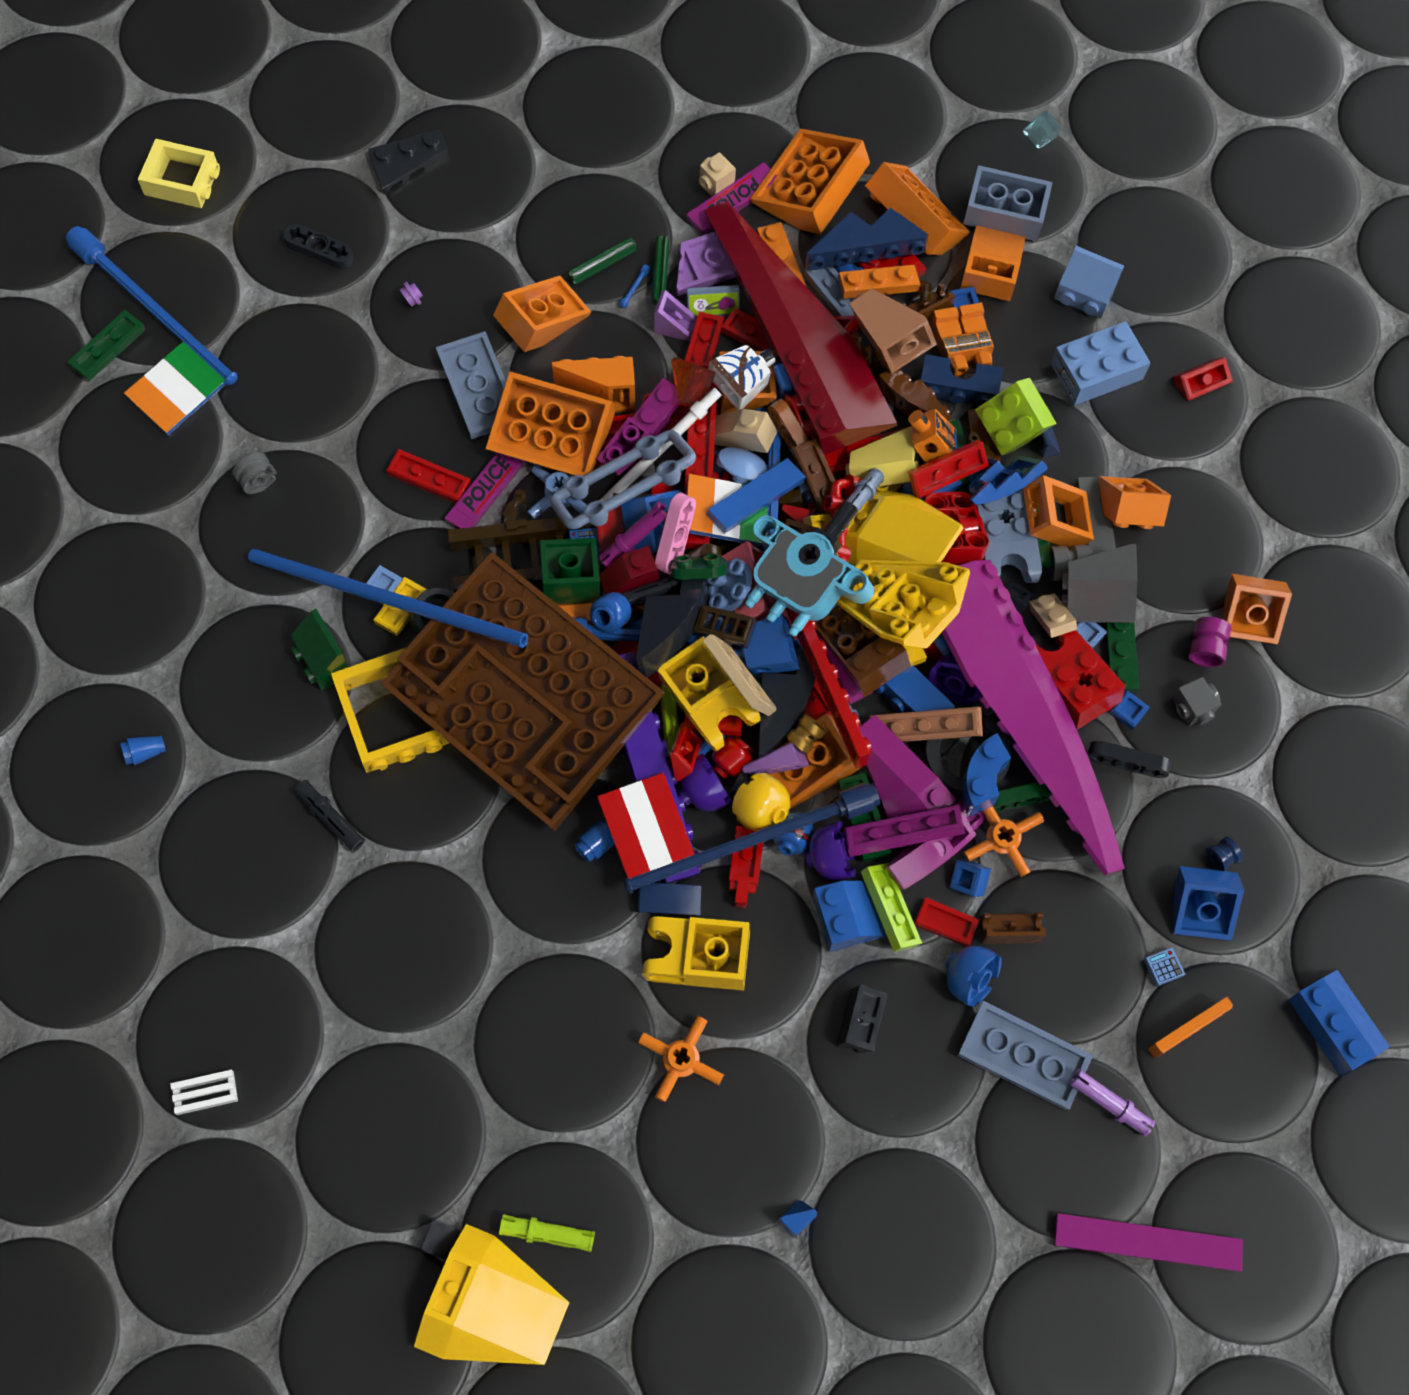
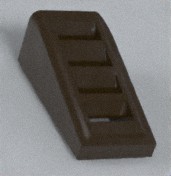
(747, 632)

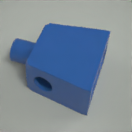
(770, 648)

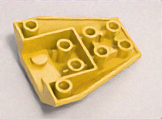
(900, 529)
(909, 599)
(490, 1306)

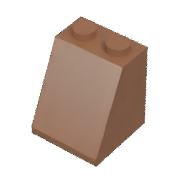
(892, 328)

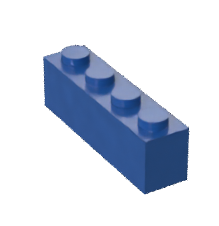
(913, 693)

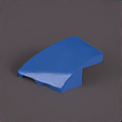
(998, 482)

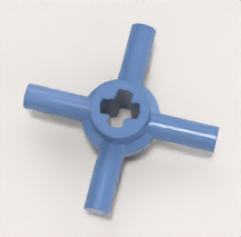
(553, 483)

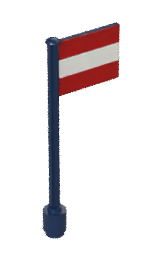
(656, 843)

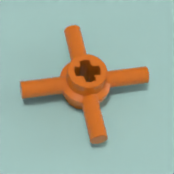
(1004, 846)
(682, 1046)

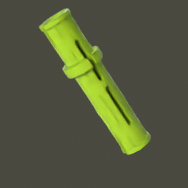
(547, 1233)

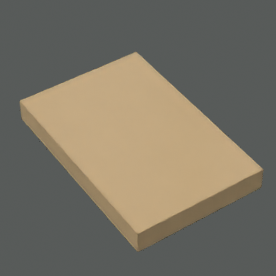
(740, 675)

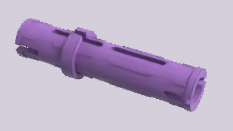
(1122, 1109)

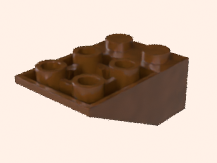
(860, 652)

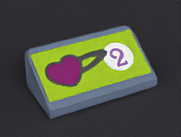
(713, 300)

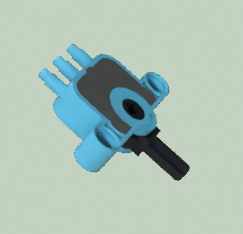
(797, 580)

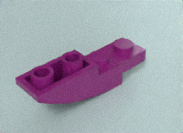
(649, 420)
(923, 858)

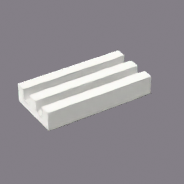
(178, 1097)

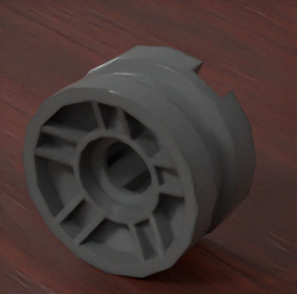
(254, 473)

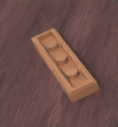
(935, 724)

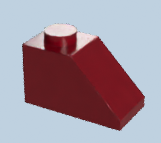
(630, 571)

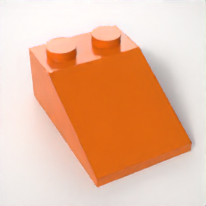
(540, 312)
(827, 764)

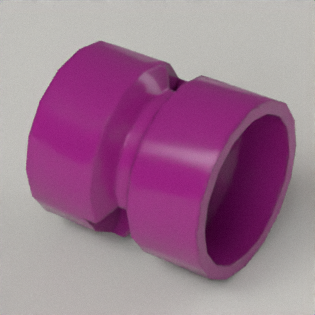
(1210, 642)

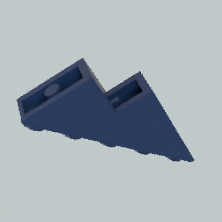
(859, 242)

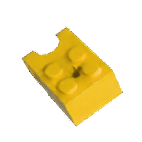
(709, 700)
(693, 952)

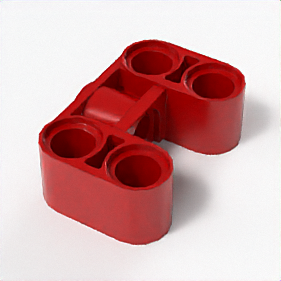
(973, 540)

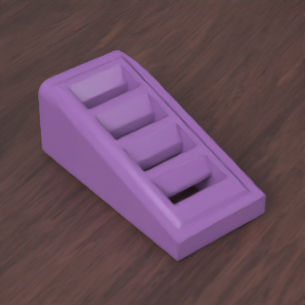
(780, 760)

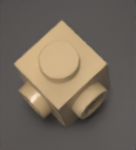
(716, 174)

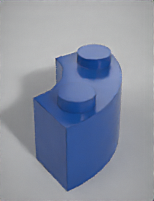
(980, 778)

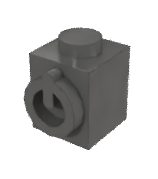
(1197, 701)

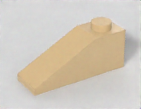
(745, 430)

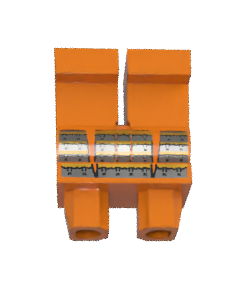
(962, 337)

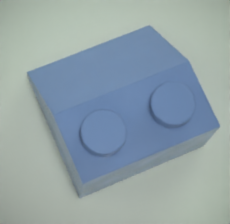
(1088, 282)

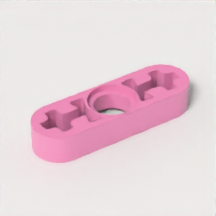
(675, 531)

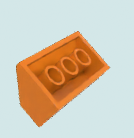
(905, 193)

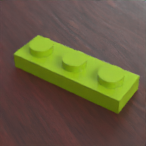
(891, 908)

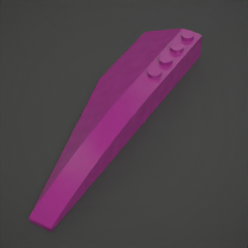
(1016, 684)

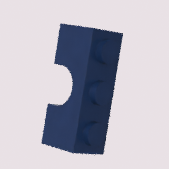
(974, 390)

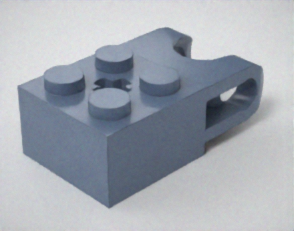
(1010, 536)

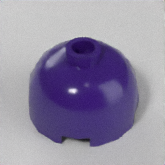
(951, 682)
(704, 787)
(830, 853)

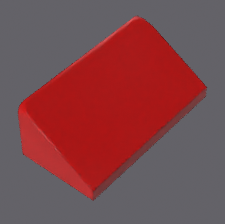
(1203, 378)
(685, 751)

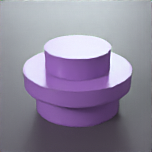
(411, 293)

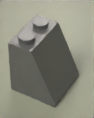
(1102, 586)

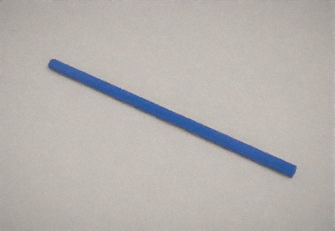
(389, 598)

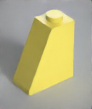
(891, 455)

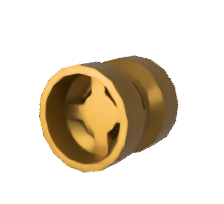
(805, 733)

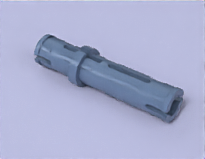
(866, 488)

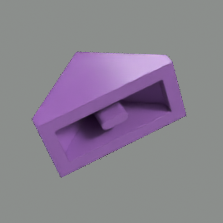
(673, 318)

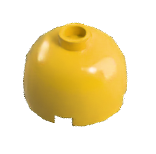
(761, 802)

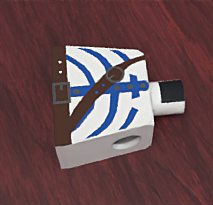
(742, 374)

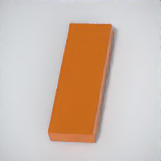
(1190, 1027)

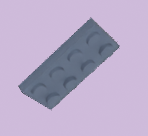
(474, 380)
(1024, 1055)

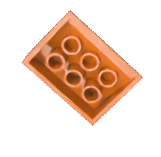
(812, 179)
(550, 425)

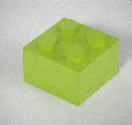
(1015, 416)

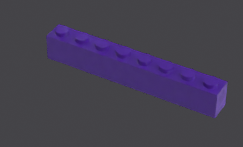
(645, 758)

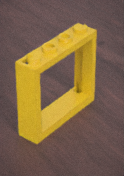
(401, 751)

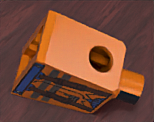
(932, 434)

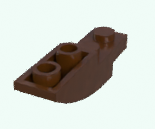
(904, 394)

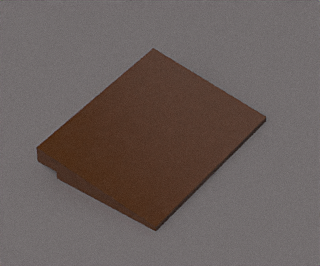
(531, 715)

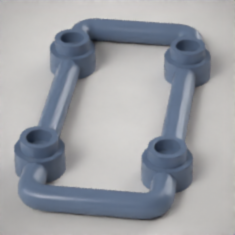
(647, 448)

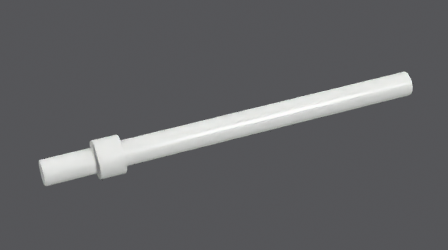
(698, 410)

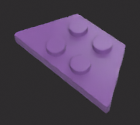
(702, 264)

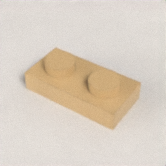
(1053, 615)

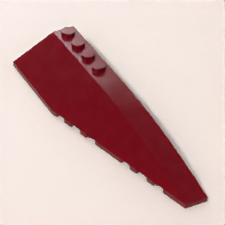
(814, 348)

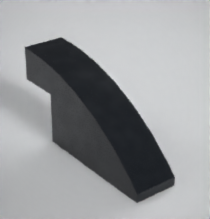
(669, 624)
(790, 696)

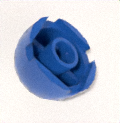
(970, 973)

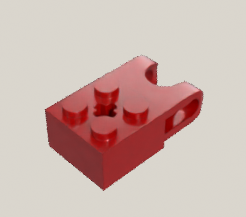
(1082, 678)

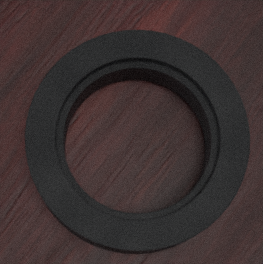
(933, 761)

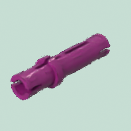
(625, 542)

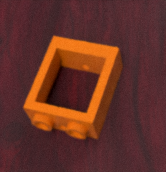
(1043, 494)

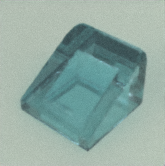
(1043, 129)

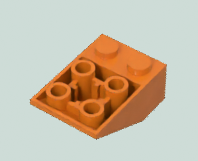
(993, 262)
(602, 378)

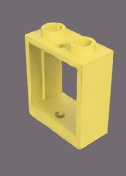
(157, 162)

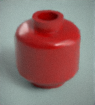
(732, 757)

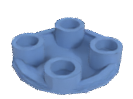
(741, 464)
(732, 588)

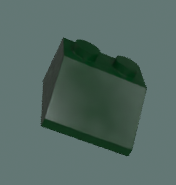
(570, 570)
(318, 650)

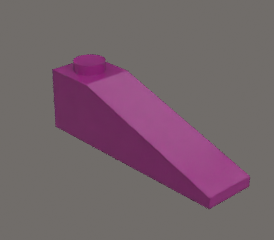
(900, 776)

